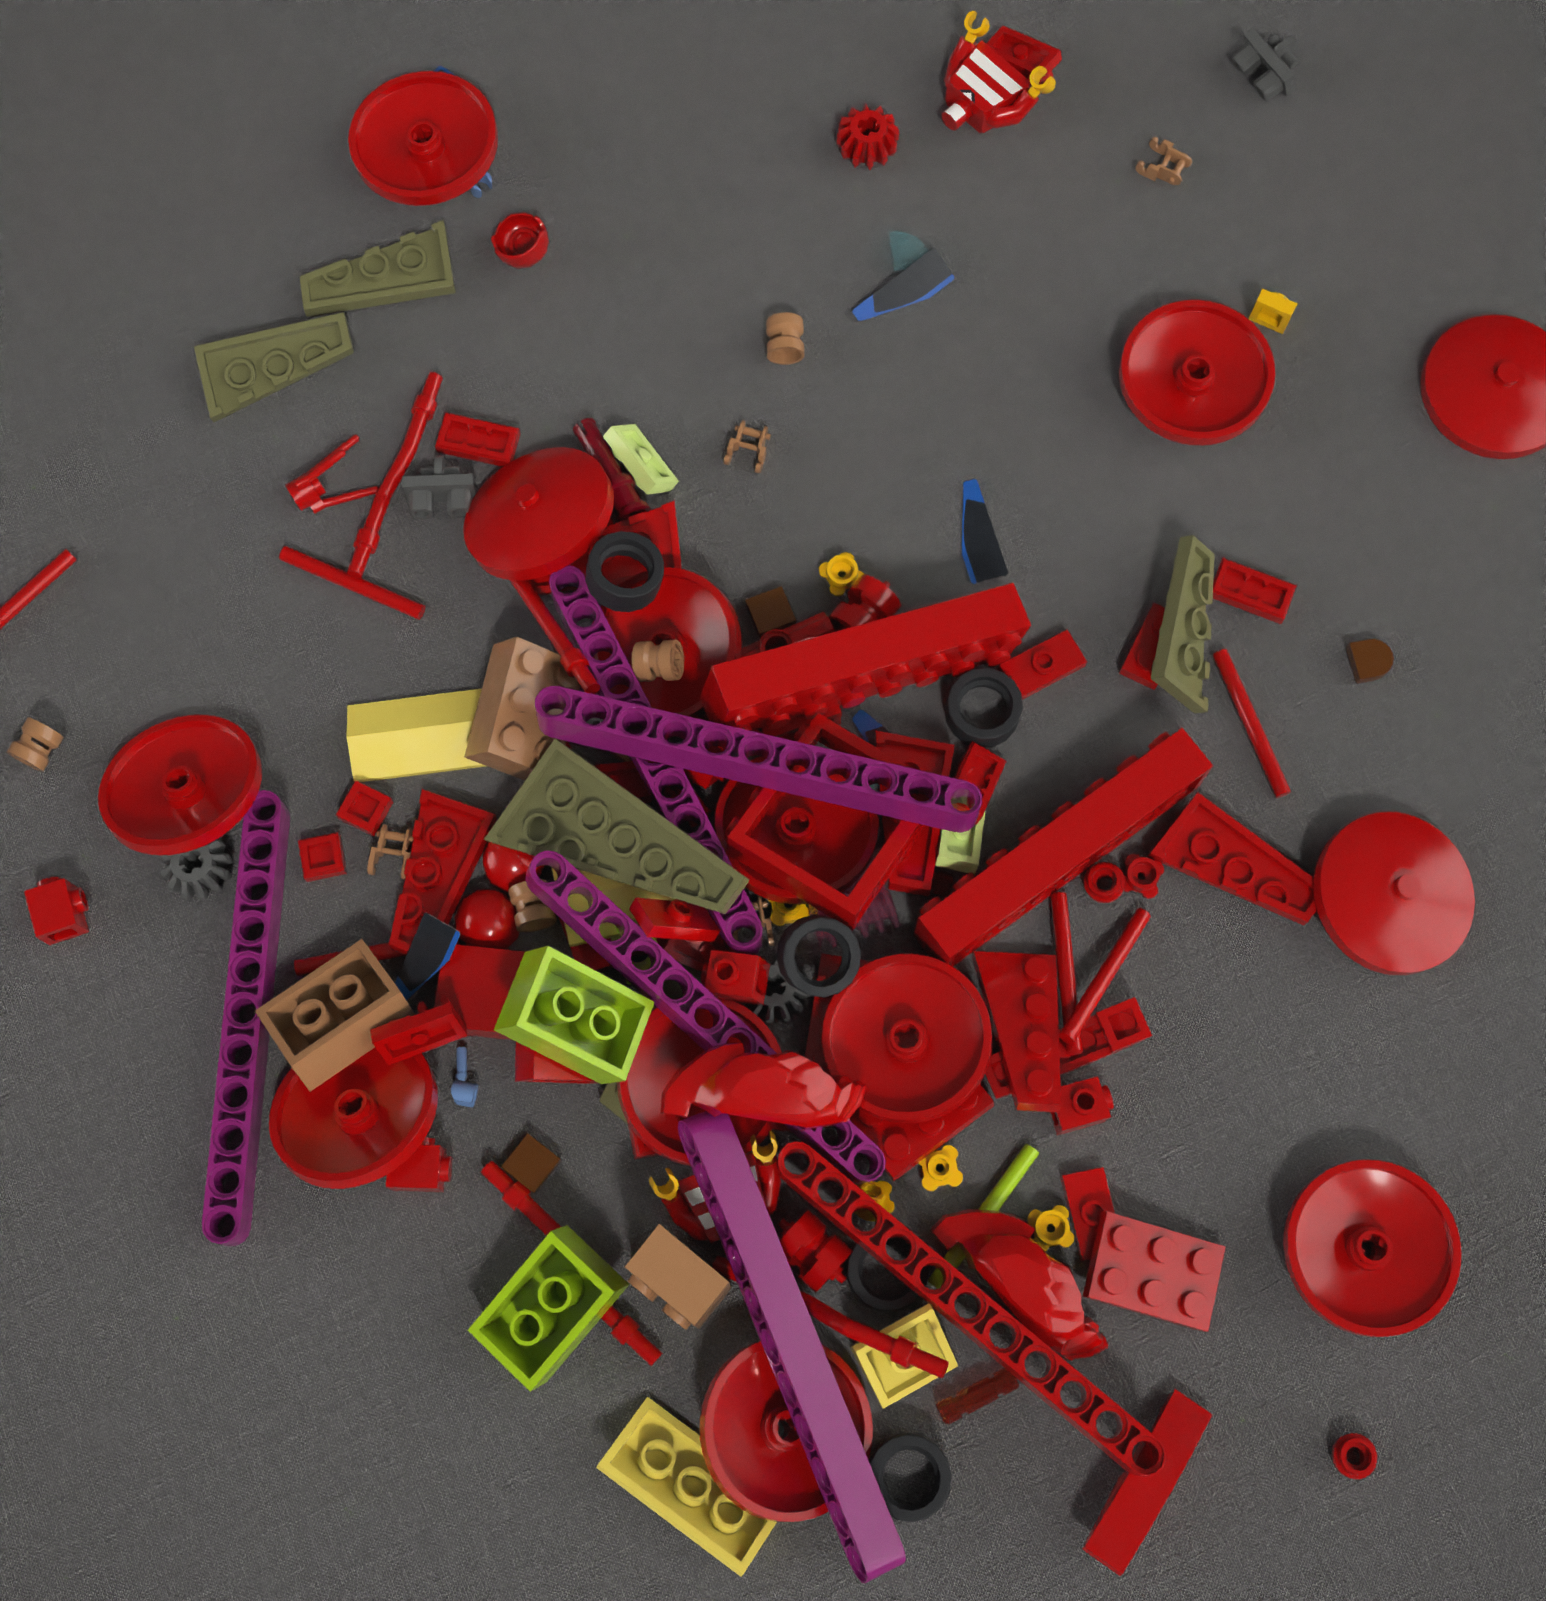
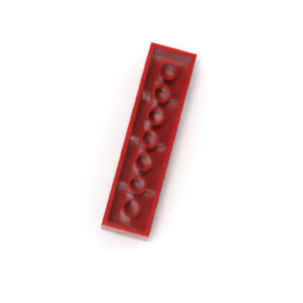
(866, 660)
(1062, 849)

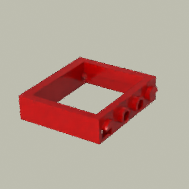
(793, 878)

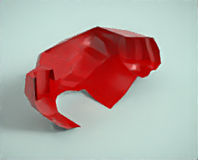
(762, 1087)
(1025, 1278)

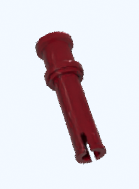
(625, 496)

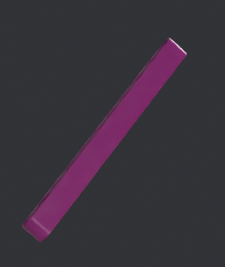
(771, 773)
(655, 776)
(694, 994)
(253, 1033)
(792, 1346)

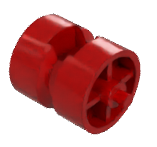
(867, 603)
(813, 1251)

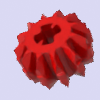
(867, 136)

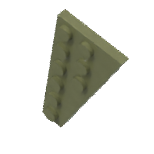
(611, 833)

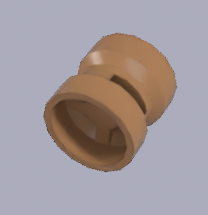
(784, 334)
(658, 660)
(30, 752)
(531, 911)

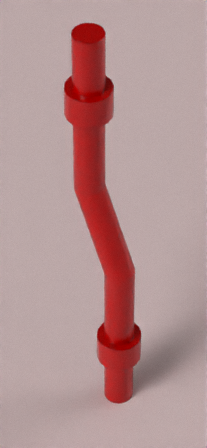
(367, 537)
(518, 1197)
(901, 1350)

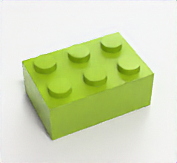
(574, 1015)
(548, 1307)

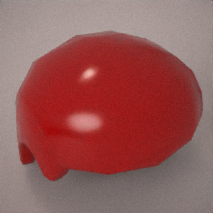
(520, 240)
(506, 866)
(486, 920)

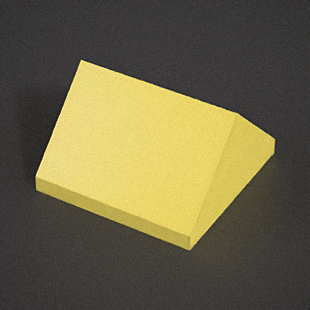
(891, 1380)

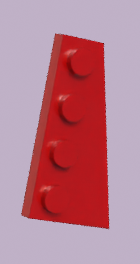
(1025, 1023)

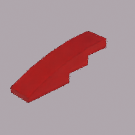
(1139, 1499)

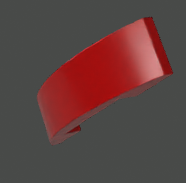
(1101, 1037)

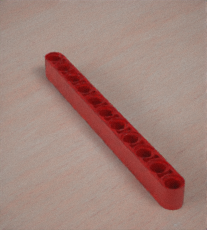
(1023, 1341)

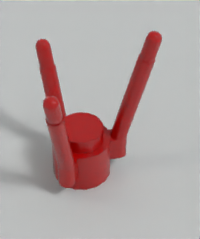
(308, 488)

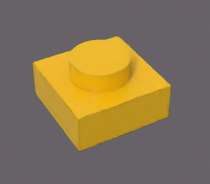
(1272, 310)

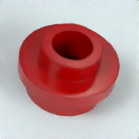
(1099, 871)
(1367, 1453)

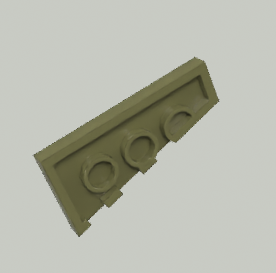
(397, 273)
(263, 362)
(1186, 626)

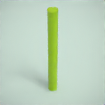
(993, 1202)

